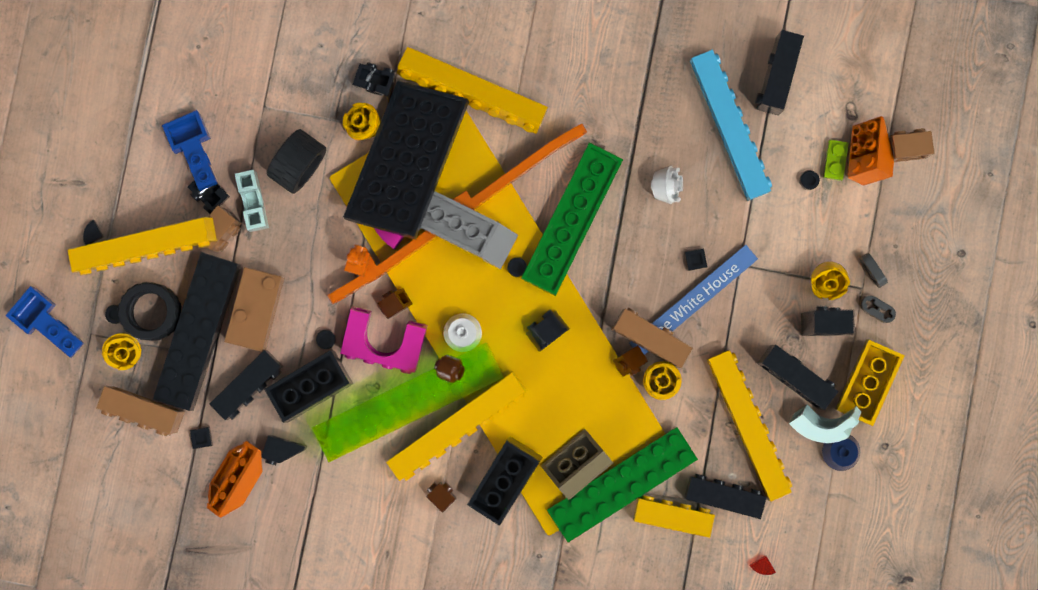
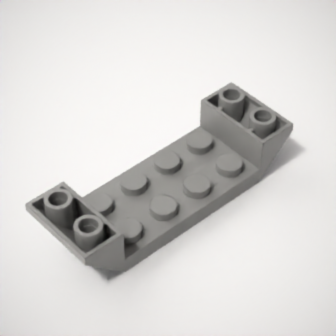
(469, 230)

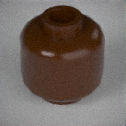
(449, 368)

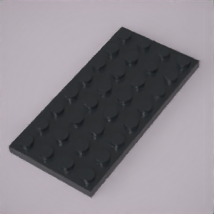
(406, 159)

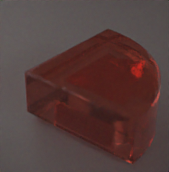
(763, 566)

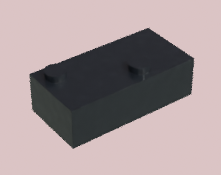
(779, 73)
(827, 322)
(798, 377)
(308, 386)
(504, 481)

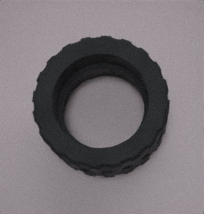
(296, 161)
(127, 305)

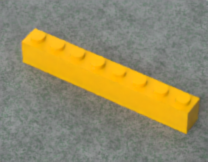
(481, 93)
(142, 245)
(749, 425)
(456, 426)

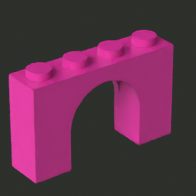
(358, 346)

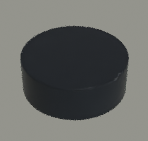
(809, 180)
(517, 267)
(112, 314)
(325, 339)

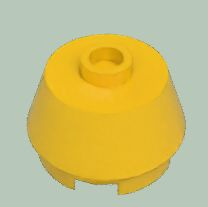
(361, 121)
(121, 351)
(662, 380)

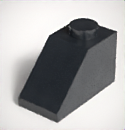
(279, 450)

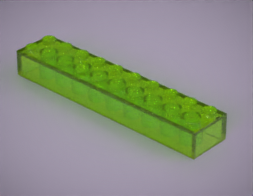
(405, 404)

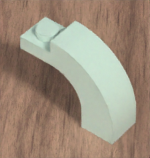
(822, 429)

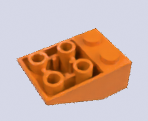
(870, 152)

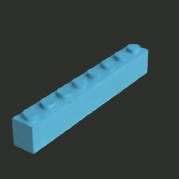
(730, 125)

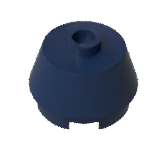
(842, 454)

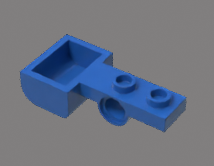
(187, 135)
(33, 313)

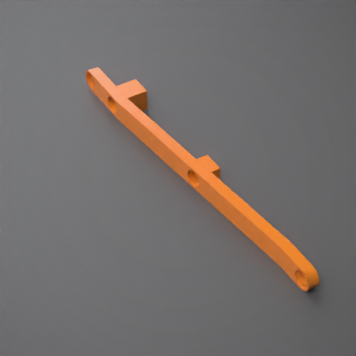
(376, 271)

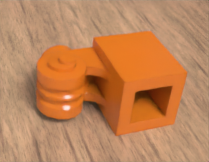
(357, 260)

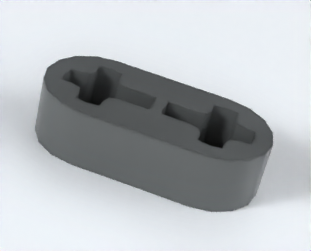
(873, 270)
(875, 312)

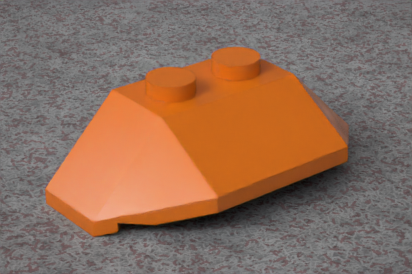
(234, 479)

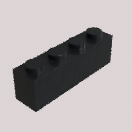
(246, 385)
(725, 497)

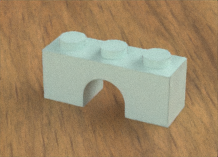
(252, 199)

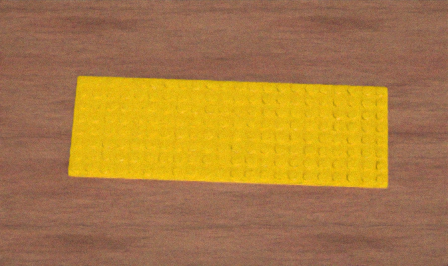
(569, 381)

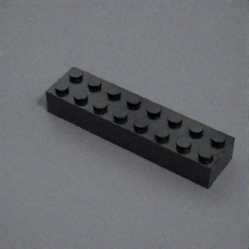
(197, 332)

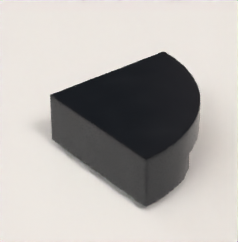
(92, 233)

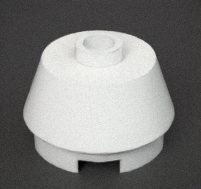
(667, 185)
(462, 332)

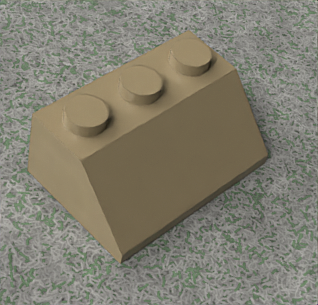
(576, 464)

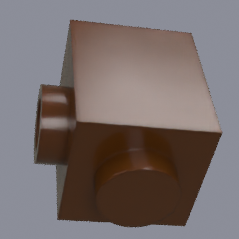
(394, 303)
(630, 361)
(441, 495)

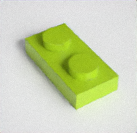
(835, 160)

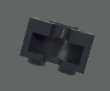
(374, 80)
(210, 197)
(547, 330)

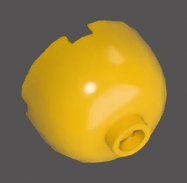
(830, 280)

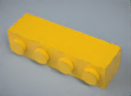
(674, 517)

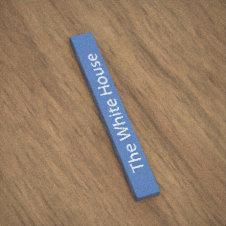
(704, 291)

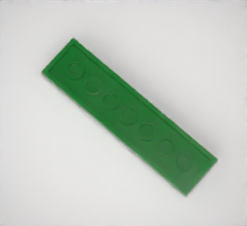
(572, 219)
(622, 484)

